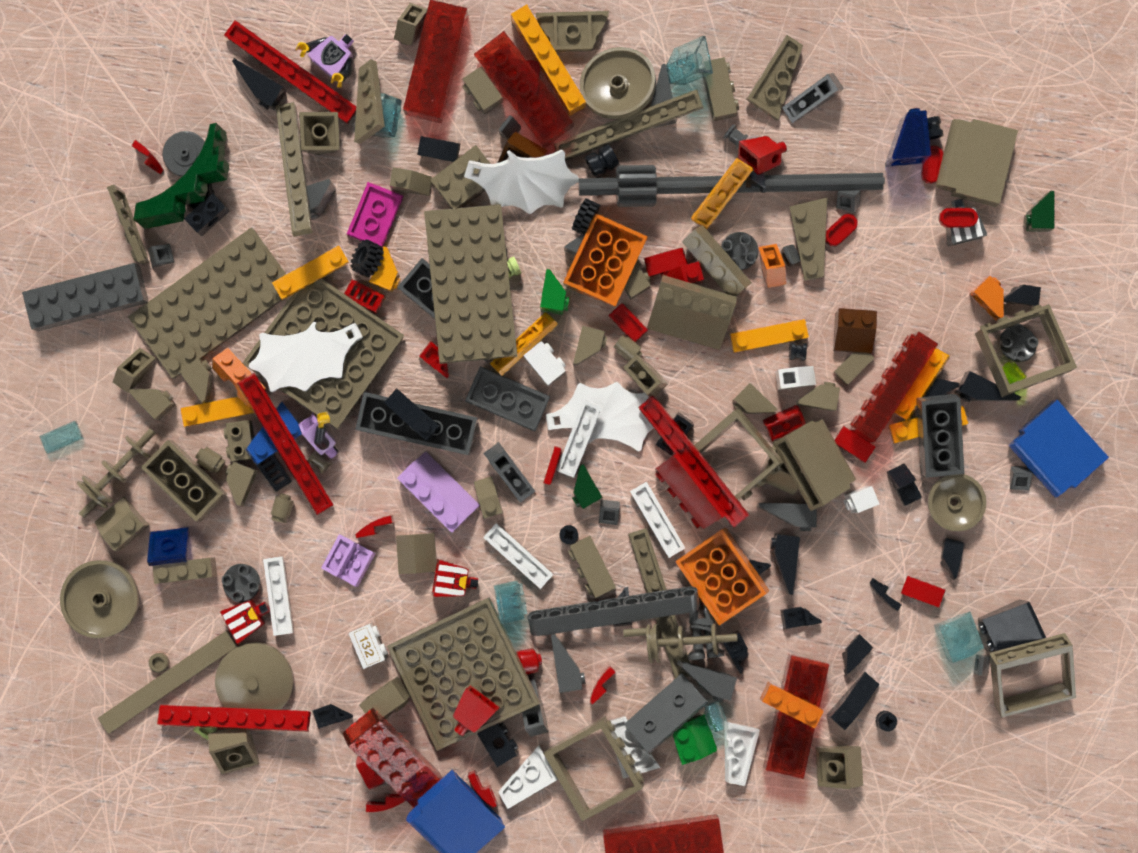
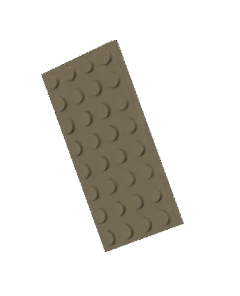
(470, 284)
(210, 303)

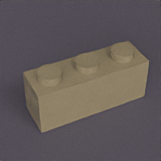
(720, 91)
(591, 567)
(185, 570)

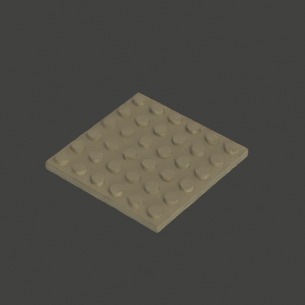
(362, 363)
(461, 653)

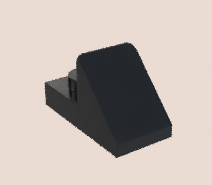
(904, 484)

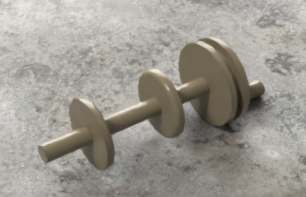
(95, 490)
(655, 642)

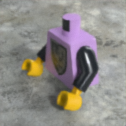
(330, 56)
(318, 435)

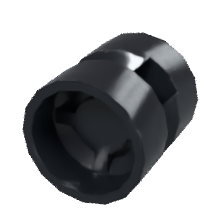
(603, 160)

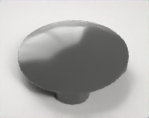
(741, 249)
(1018, 343)
(241, 582)

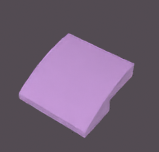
(348, 560)

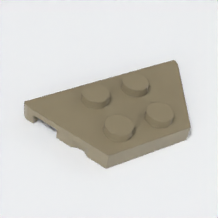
(572, 29)

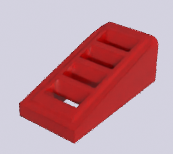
(378, 303)

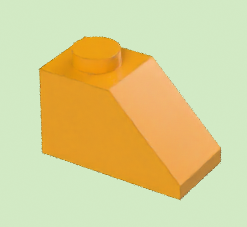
(387, 274)

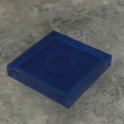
(168, 546)

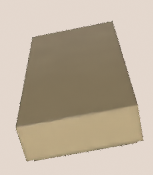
(853, 366)

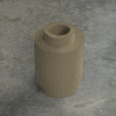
(627, 348)
(210, 460)
(282, 508)

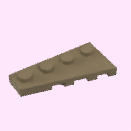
(772, 85)
(369, 104)
(126, 219)
(810, 231)

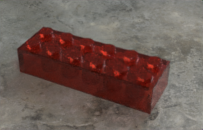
(435, 61)
(524, 89)
(893, 387)
(790, 738)
(391, 756)
(674, 836)

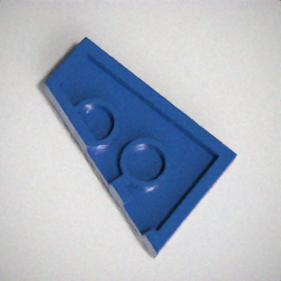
(262, 446)

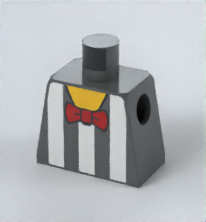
(962, 235)

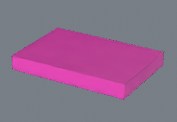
(375, 214)

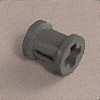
(735, 136)

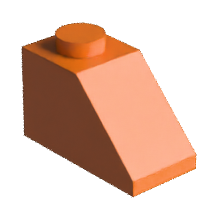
(772, 265)
(990, 297)

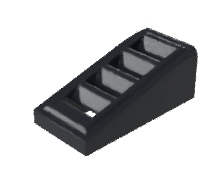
(684, 420)
(274, 460)

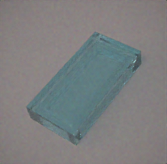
(61, 437)

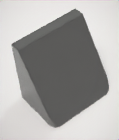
(509, 127)
(848, 200)
(574, 245)
(160, 255)
(790, 255)
(1020, 478)
(609, 512)
(981, 665)

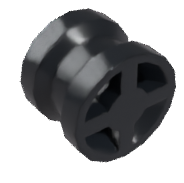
(797, 350)
(568, 534)
(882, 721)

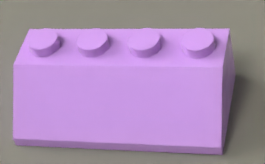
(438, 492)

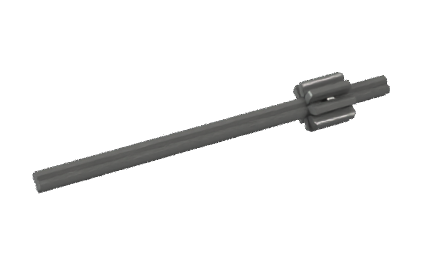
(639, 184)

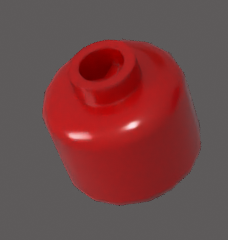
(530, 660)

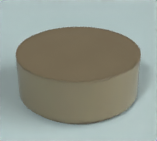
(159, 662)

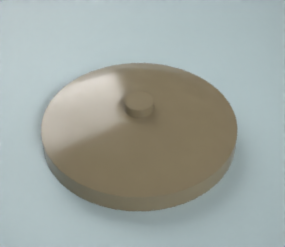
(618, 83)
(99, 599)
(254, 678)

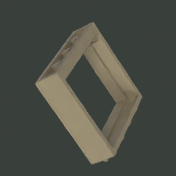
(1054, 334)
(722, 427)
(1025, 654)
(567, 782)

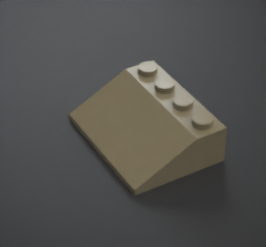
(691, 312)

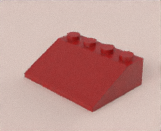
(689, 492)

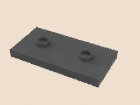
(507, 398)
(665, 713)

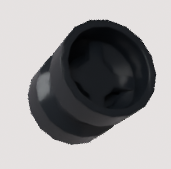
(934, 127)

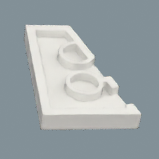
(739, 751)
(643, 761)
(528, 779)

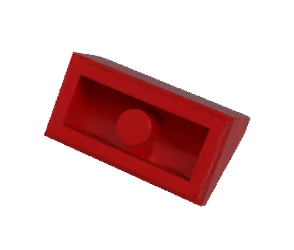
(784, 422)

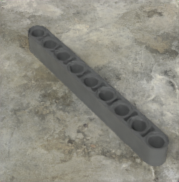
(613, 611)

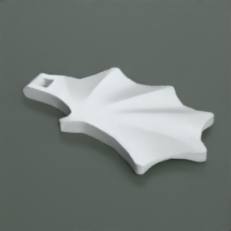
(525, 181)
(303, 357)
(618, 417)

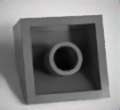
(319, 197)

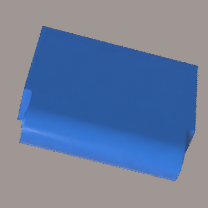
(1057, 449)
(454, 817)

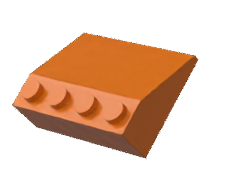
(605, 260)
(722, 576)

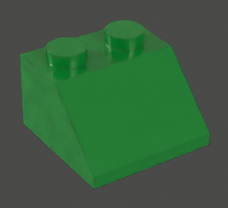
(553, 295)
(694, 740)

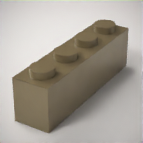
(716, 261)

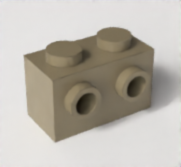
(482, 90)
(239, 437)

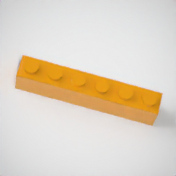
(548, 60)

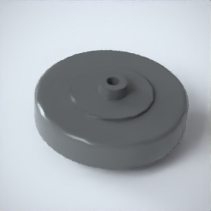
(181, 151)

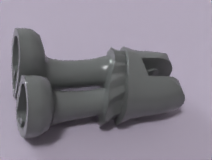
(697, 626)

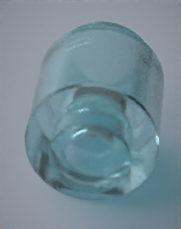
(715, 716)

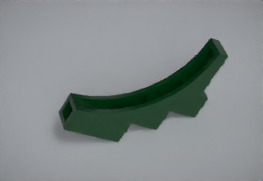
(190, 188)

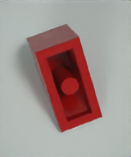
(689, 273)

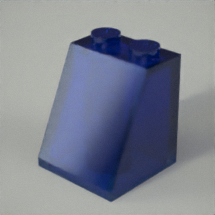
(910, 140)

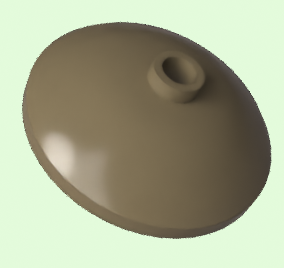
(969, 505)

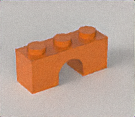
(231, 368)
(791, 705)

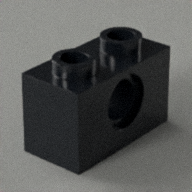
(207, 214)
(498, 754)

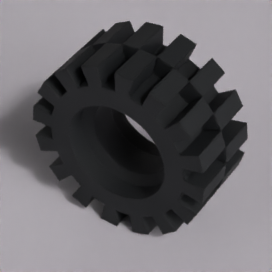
(585, 216)
(367, 258)

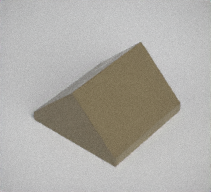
(319, 132)
(416, 553)

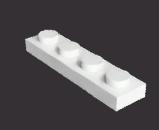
(579, 438)
(657, 519)
(518, 556)
(278, 596)

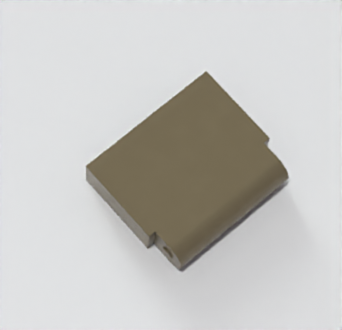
(976, 161)
(815, 463)

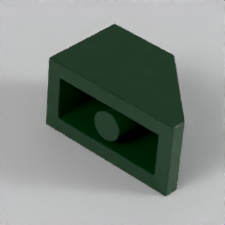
(1042, 214)
(585, 489)

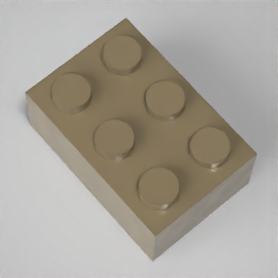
(453, 185)
(387, 698)

